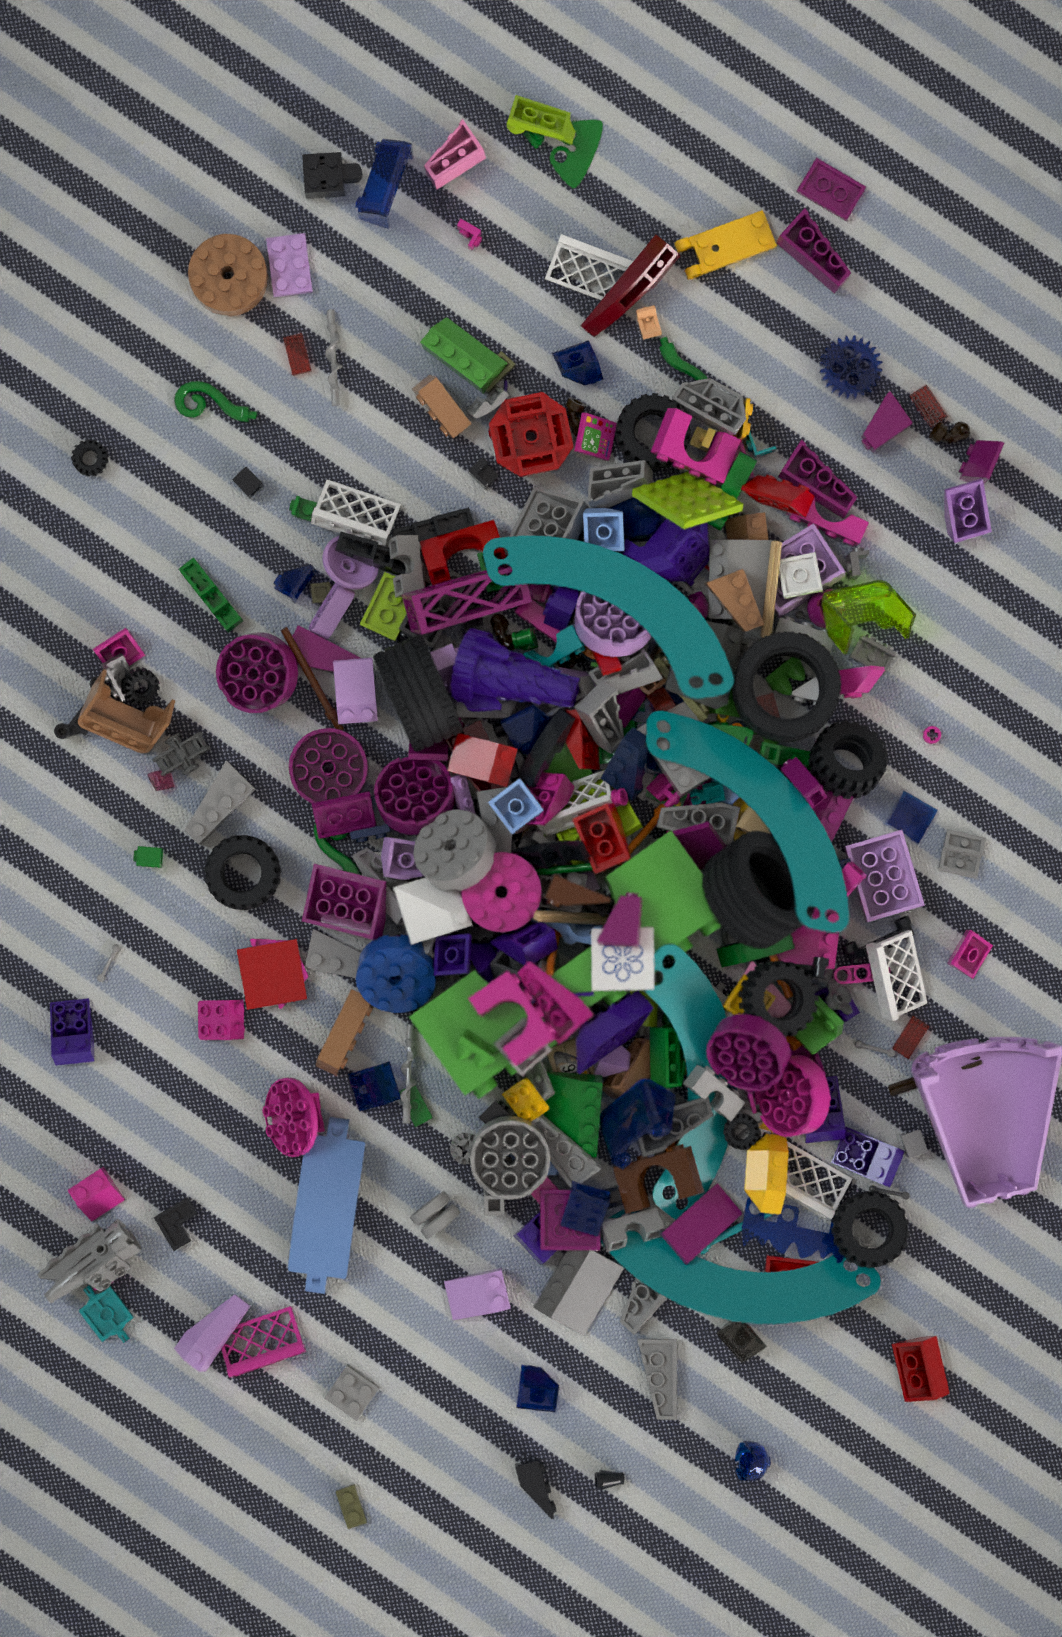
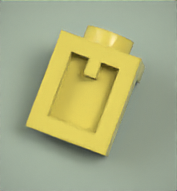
(702, 438)

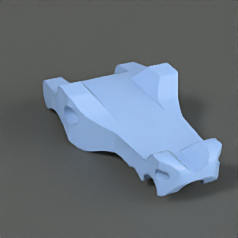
(573, 932)

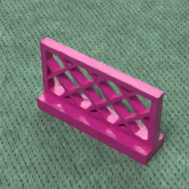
(269, 1357)

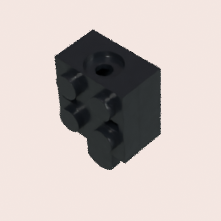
(326, 175)

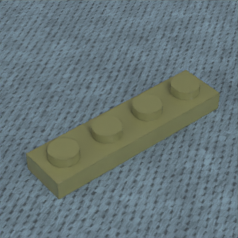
(663, 666)

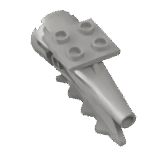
(93, 1260)

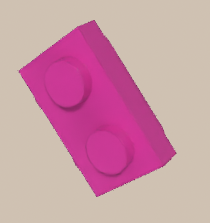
(221, 1019)

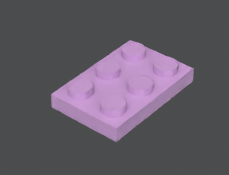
(289, 265)

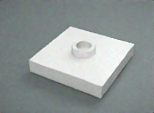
(800, 575)

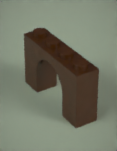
(678, 1162)

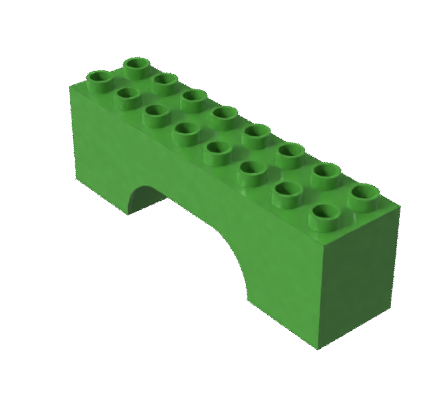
(670, 904)

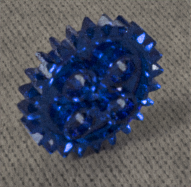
(864, 377)

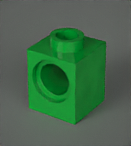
(148, 857)

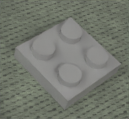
(351, 1392)

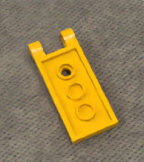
(735, 240)

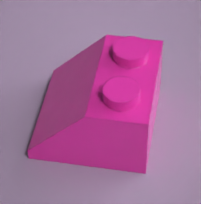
(859, 680)
(96, 1194)

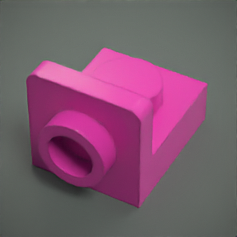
(468, 230)
(540, 592)

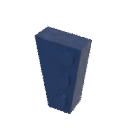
(628, 764)

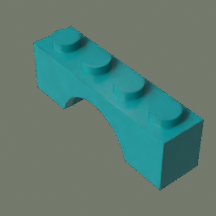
(567, 644)

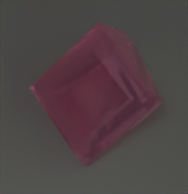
(159, 782)

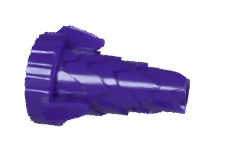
(492, 673)

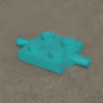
(106, 1313)

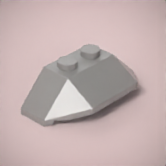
(712, 404)

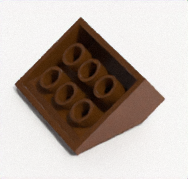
(571, 894)

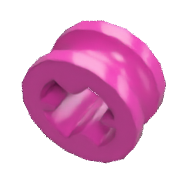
(927, 739)
(619, 797)

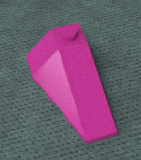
(558, 1004)

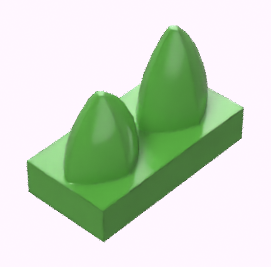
(779, 678)
(470, 1044)

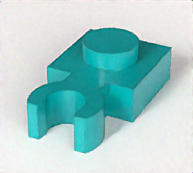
(710, 793)

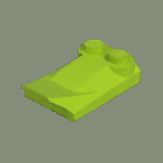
(540, 119)

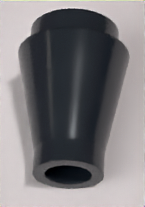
(608, 1479)

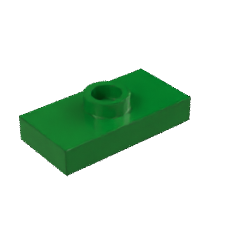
(419, 1111)

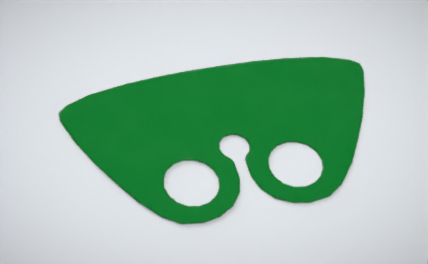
(578, 162)

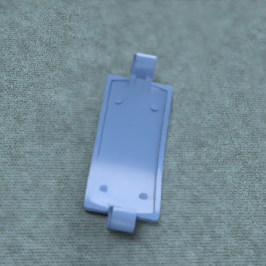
(326, 1207)

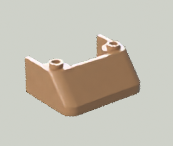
(122, 722)

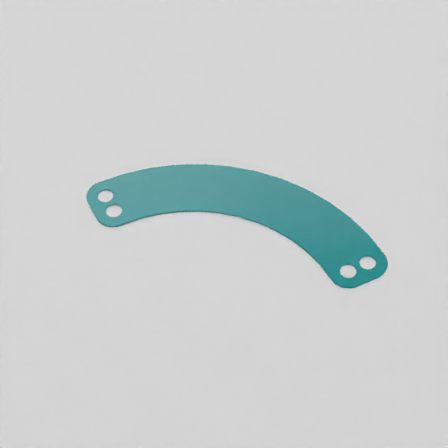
(630, 587)
(776, 801)
(694, 1013)
(741, 1294)

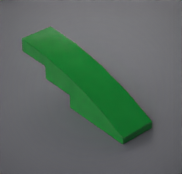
(210, 595)

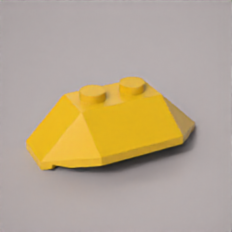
(767, 1173)

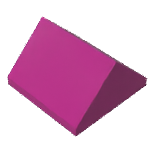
(123, 643)
(969, 953)

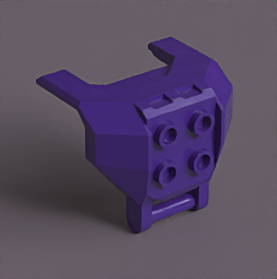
(673, 552)

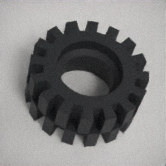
(78, 454)
(147, 695)
(741, 1143)

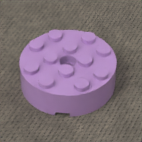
(607, 627)

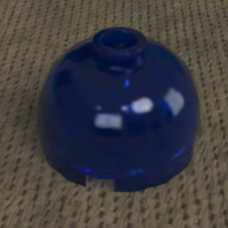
(752, 1461)

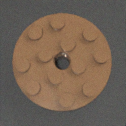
(222, 255)

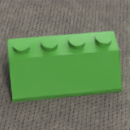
(463, 354)

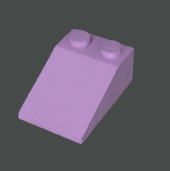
(355, 690)
(477, 1294)

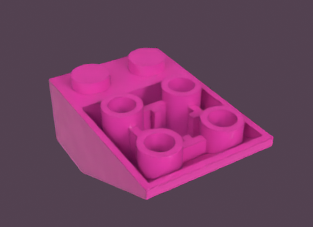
(552, 794)

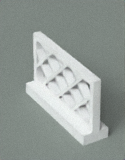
(589, 252)
(335, 522)
(563, 818)
(884, 983)
(805, 1199)

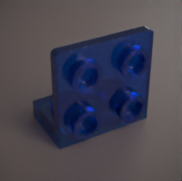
(585, 1208)

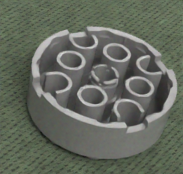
(455, 850)
(505, 1137)

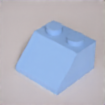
(604, 528)
(515, 805)

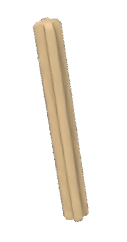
(771, 588)
(570, 917)

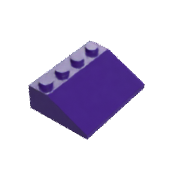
(610, 1029)

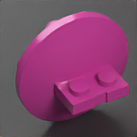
(294, 1116)

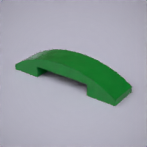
(780, 754)
(740, 953)

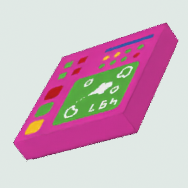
(595, 436)

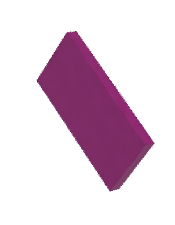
(701, 1223)

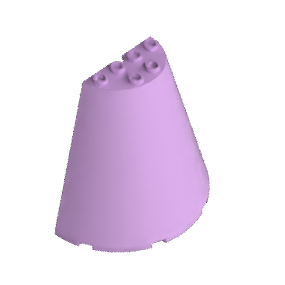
(991, 1115)

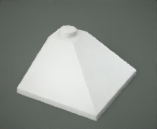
(429, 910)

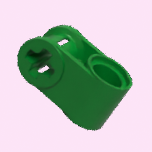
(525, 639)

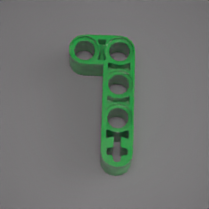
(734, 481)

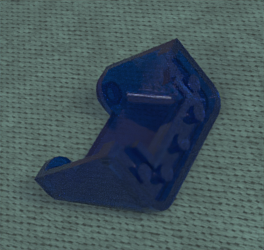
(638, 1111)

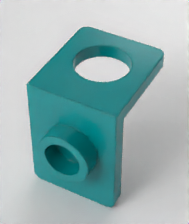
(751, 447)

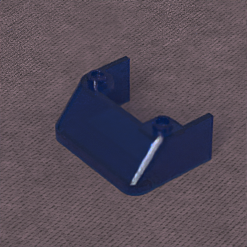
(383, 181)

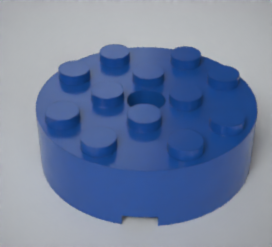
(395, 974)

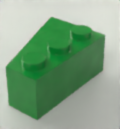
(666, 1057)

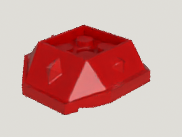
(531, 414)

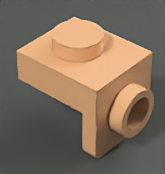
(648, 322)

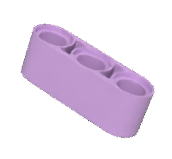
(331, 611)

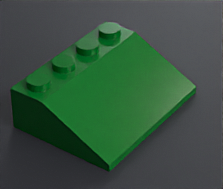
(576, 1107)

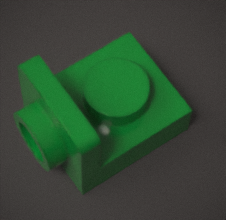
(302, 508)

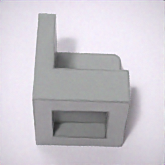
(913, 1143)

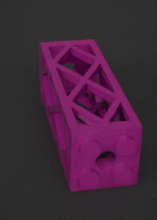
(416, 614)

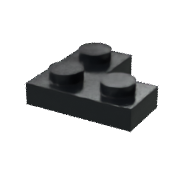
(171, 1222)

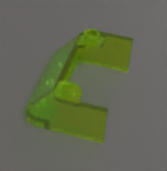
(862, 604)

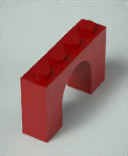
(440, 548)

